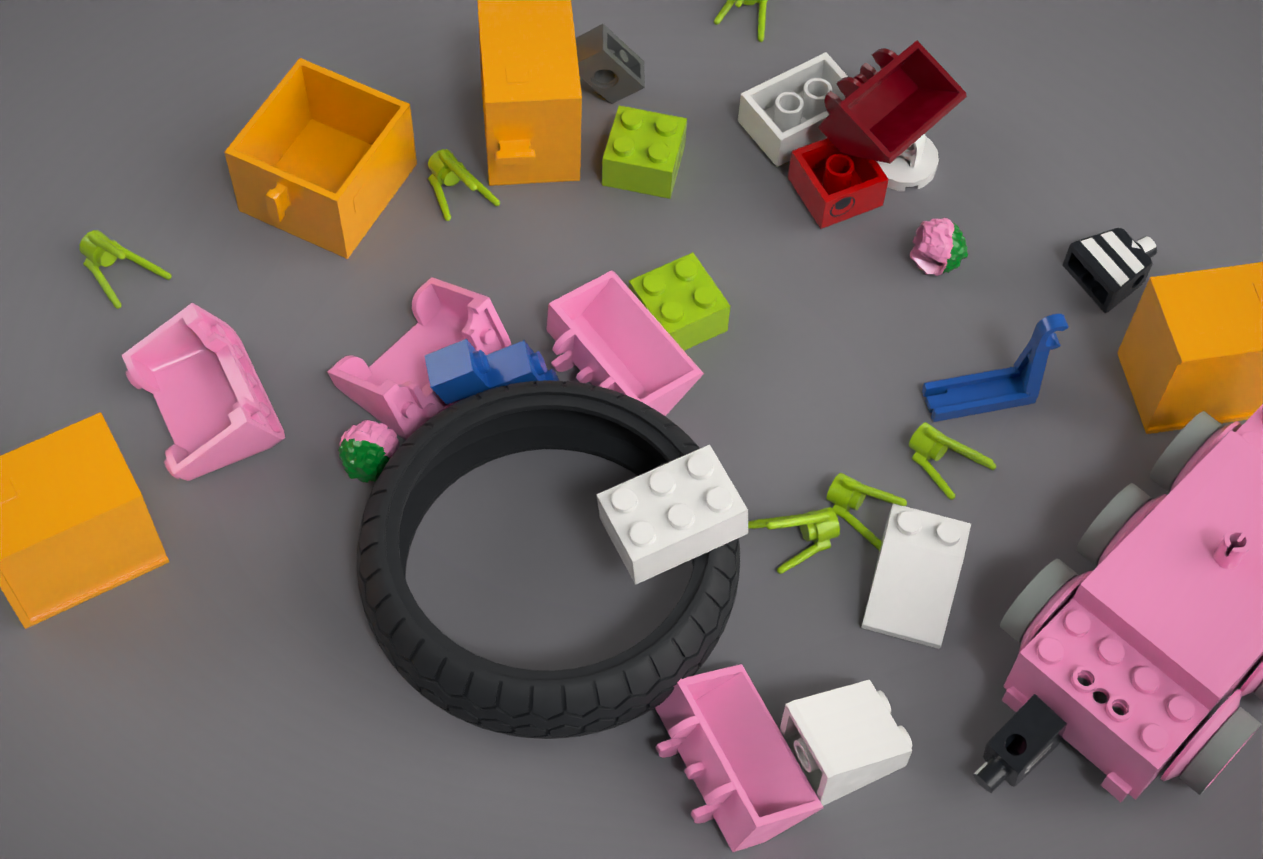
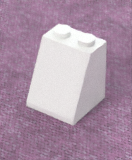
(845, 739)

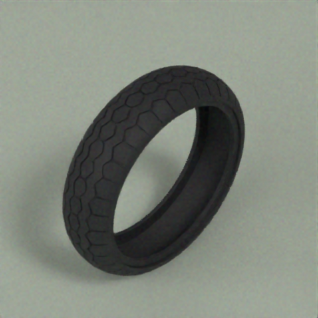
(506, 697)

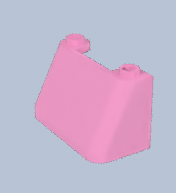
(398, 383)
(204, 393)

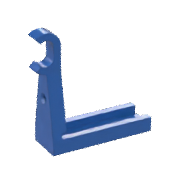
(1000, 387)

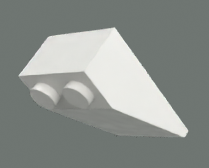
(916, 575)

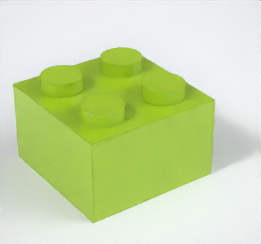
(644, 152)
(684, 300)

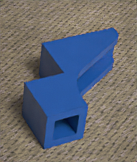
(463, 371)

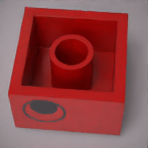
(835, 183)

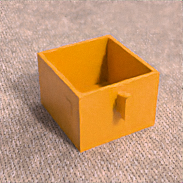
(530, 91)
(322, 157)
(1196, 347)
(71, 522)

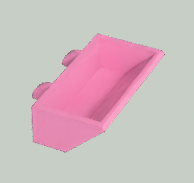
(619, 344)
(735, 757)

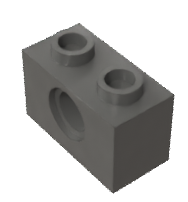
(609, 64)

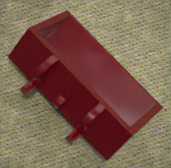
(890, 107)

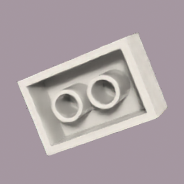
(790, 107)
(673, 514)

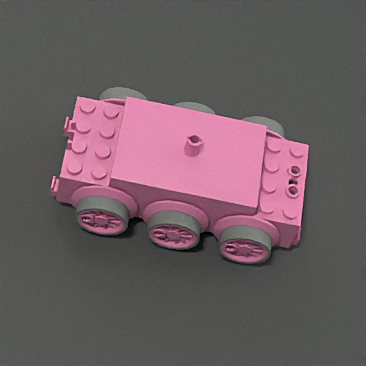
(1161, 622)

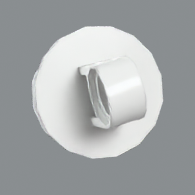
(913, 166)

